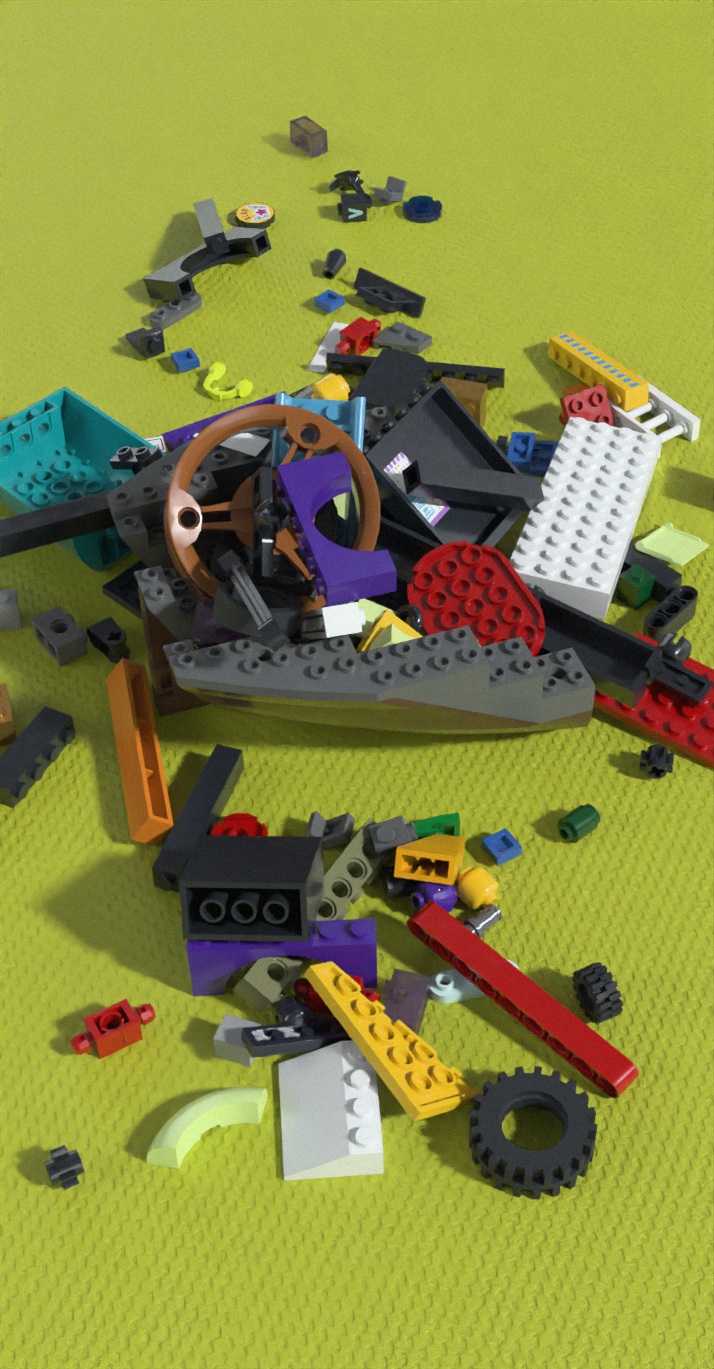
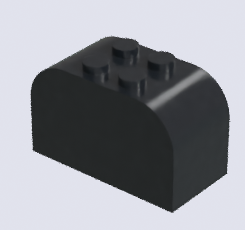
(392, 380)

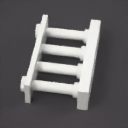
(666, 412)

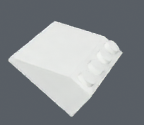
(330, 1114)

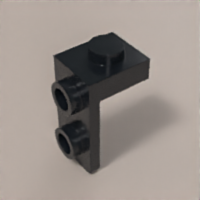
(147, 342)

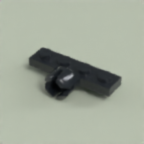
(267, 521)
(675, 676)
(295, 1031)

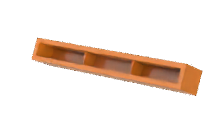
(139, 753)

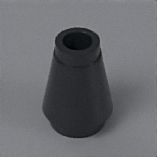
(334, 262)

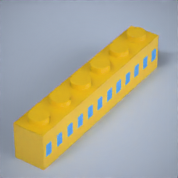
(597, 368)

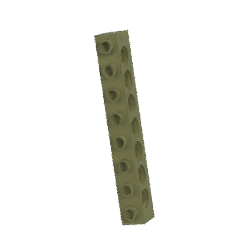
(256, 985)

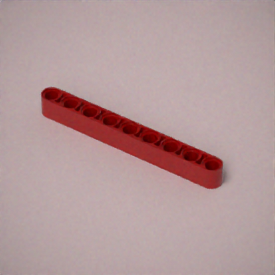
(523, 999)

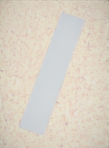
(328, 346)

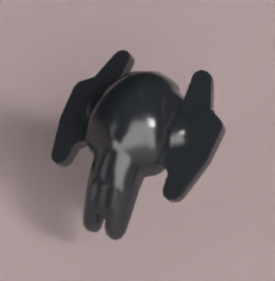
(350, 181)

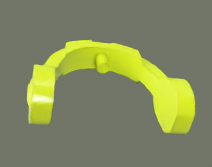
(217, 371)

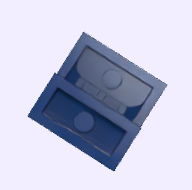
(531, 455)

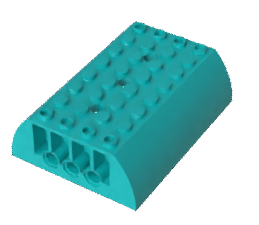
(63, 454)

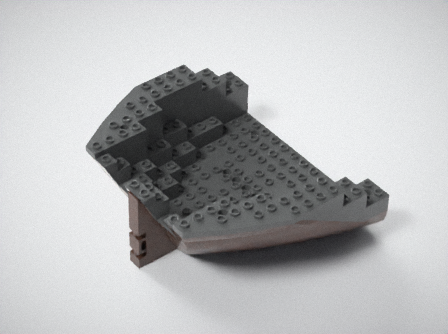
(411, 686)

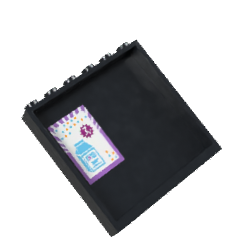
(442, 432)

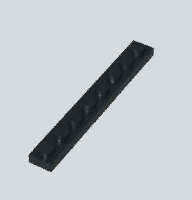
(359, 366)

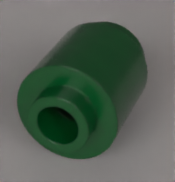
(578, 823)

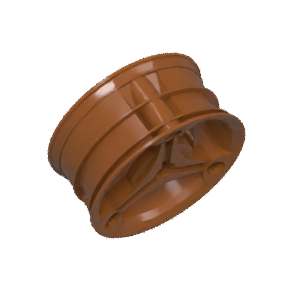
(291, 424)

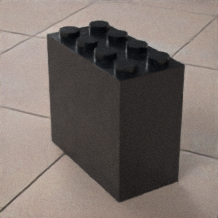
(252, 888)

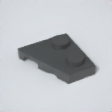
(403, 339)

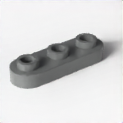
(175, 311)

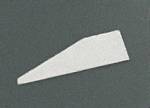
(245, 443)

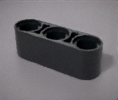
(671, 613)

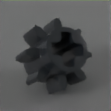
(656, 761)
(64, 1167)

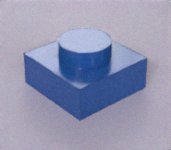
(329, 301)
(185, 360)
(501, 847)

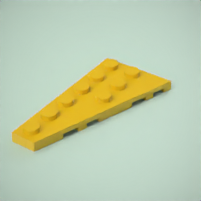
(392, 1048)

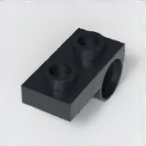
(135, 458)

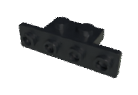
(387, 294)

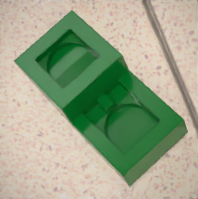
(443, 824)

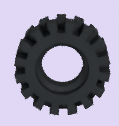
(597, 993)

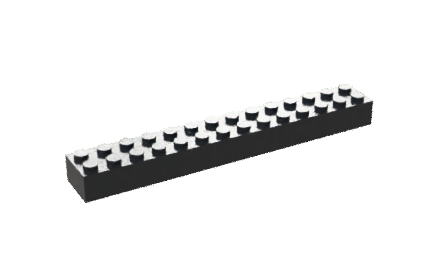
(614, 659)

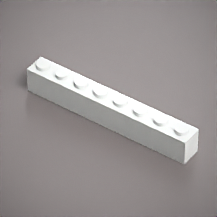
(332, 621)

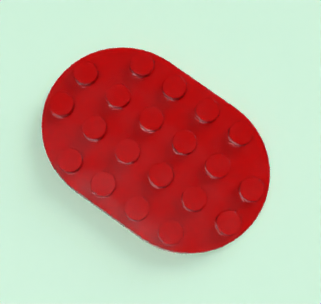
(475, 588)

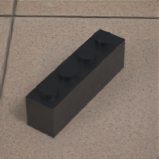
(33, 753)

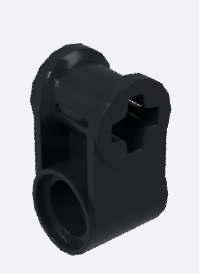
(109, 639)

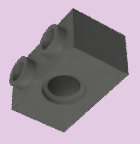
(60, 636)

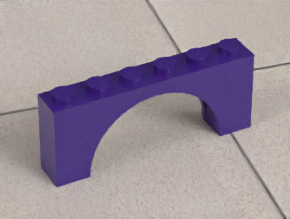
(339, 572)
(344, 942)

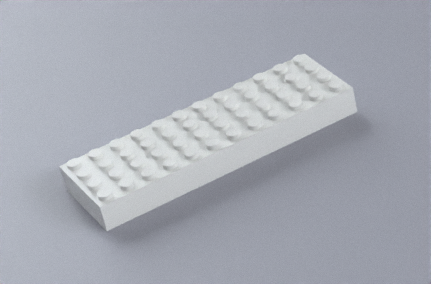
(588, 514)

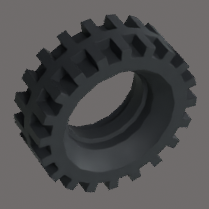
(532, 1169)

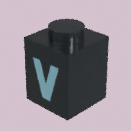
(352, 207)

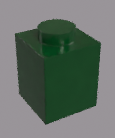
(635, 587)

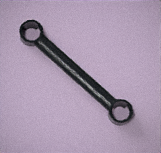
(267, 625)

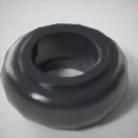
(415, 613)

